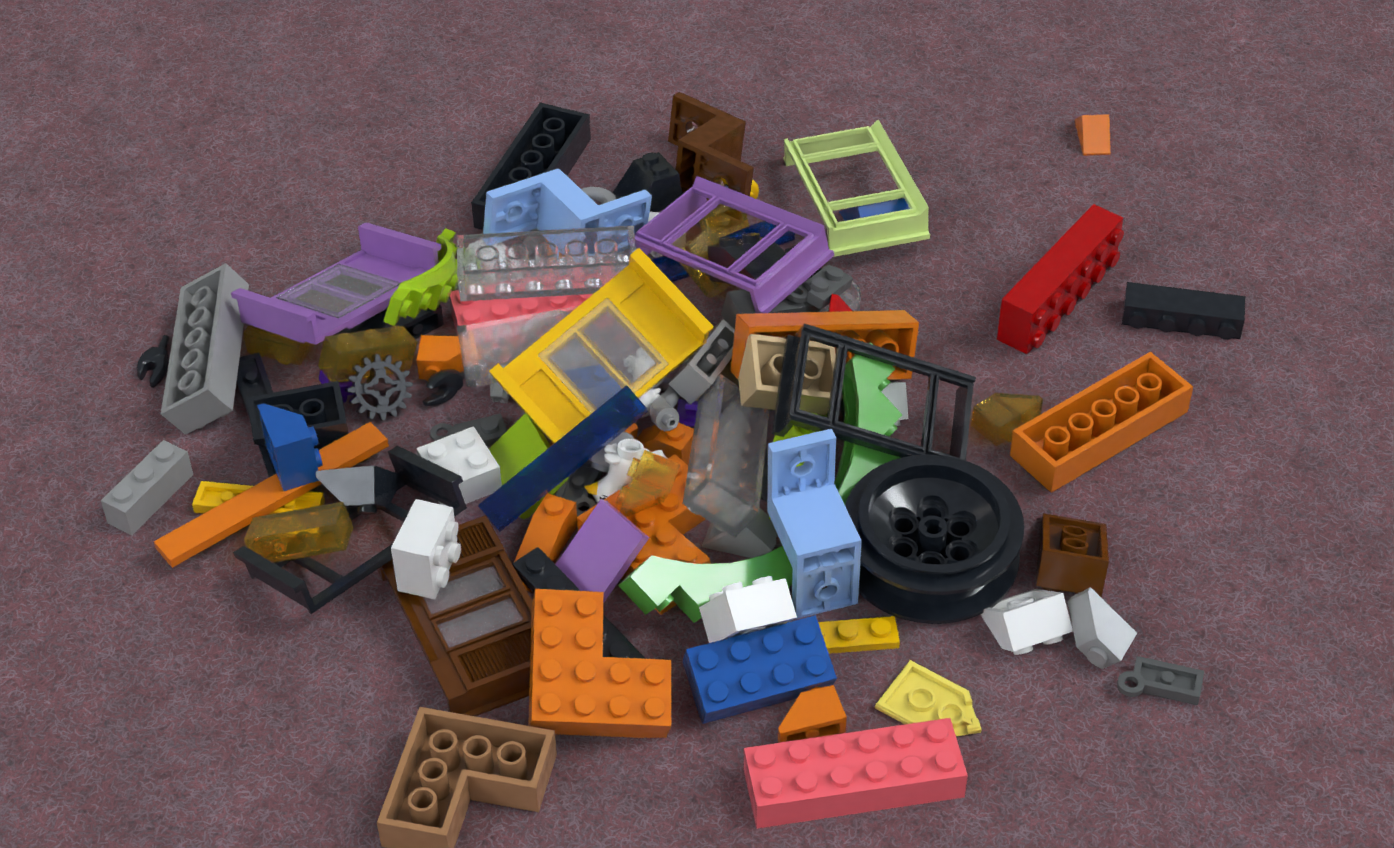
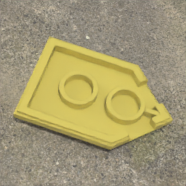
(926, 696)

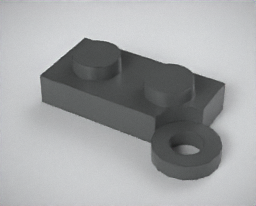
(821, 286)
(488, 428)
(574, 487)
(1162, 680)

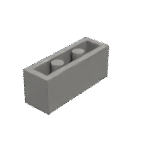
(705, 364)
(147, 487)

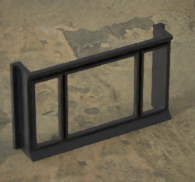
(791, 383)
(416, 473)

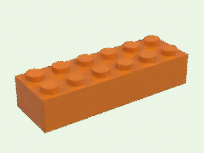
(886, 329)
(1100, 421)

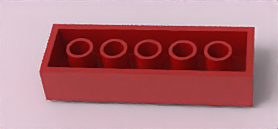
(1060, 279)

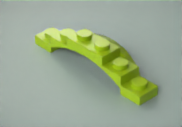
(429, 287)

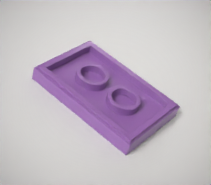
(602, 550)

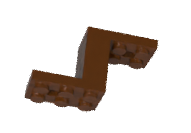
(710, 149)

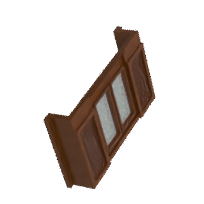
(476, 625)

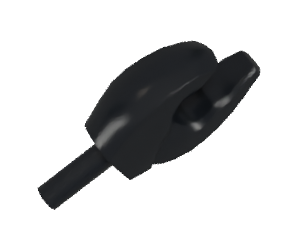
(154, 359)
(449, 383)

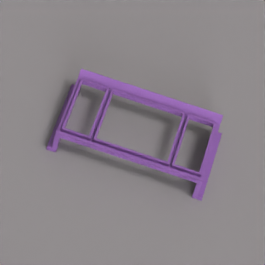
(774, 283)

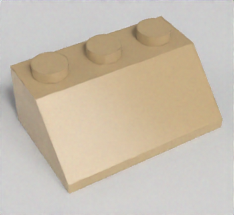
(762, 371)

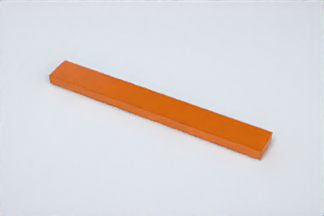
(263, 498)

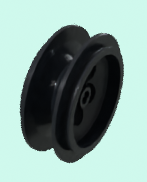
(935, 538)

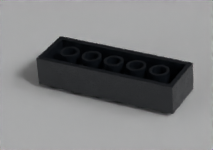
(547, 141)

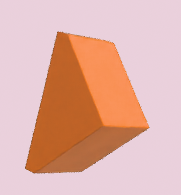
(1094, 134)

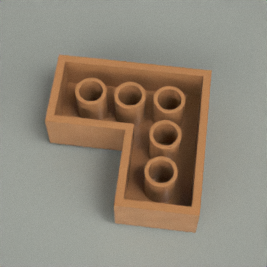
(458, 761)

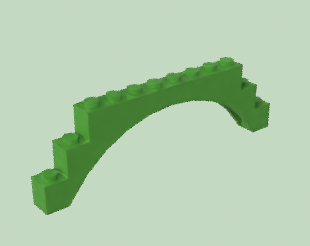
(690, 585)

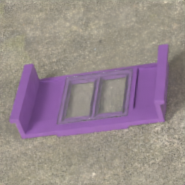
(343, 292)

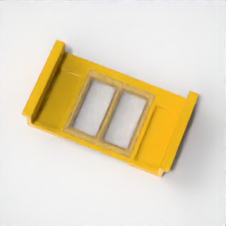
(618, 337)

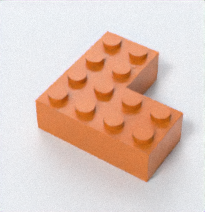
(664, 527)
(579, 688)

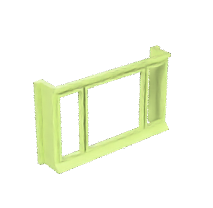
(870, 231)

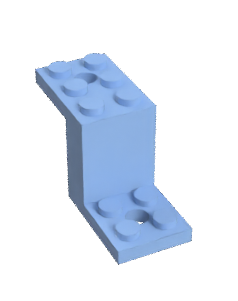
(557, 203)
(813, 523)

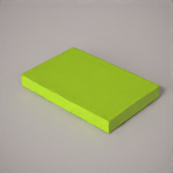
(519, 448)

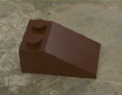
(1072, 555)

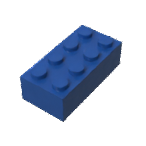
(758, 669)

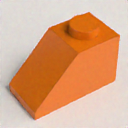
(438, 354)
(676, 441)
(814, 715)

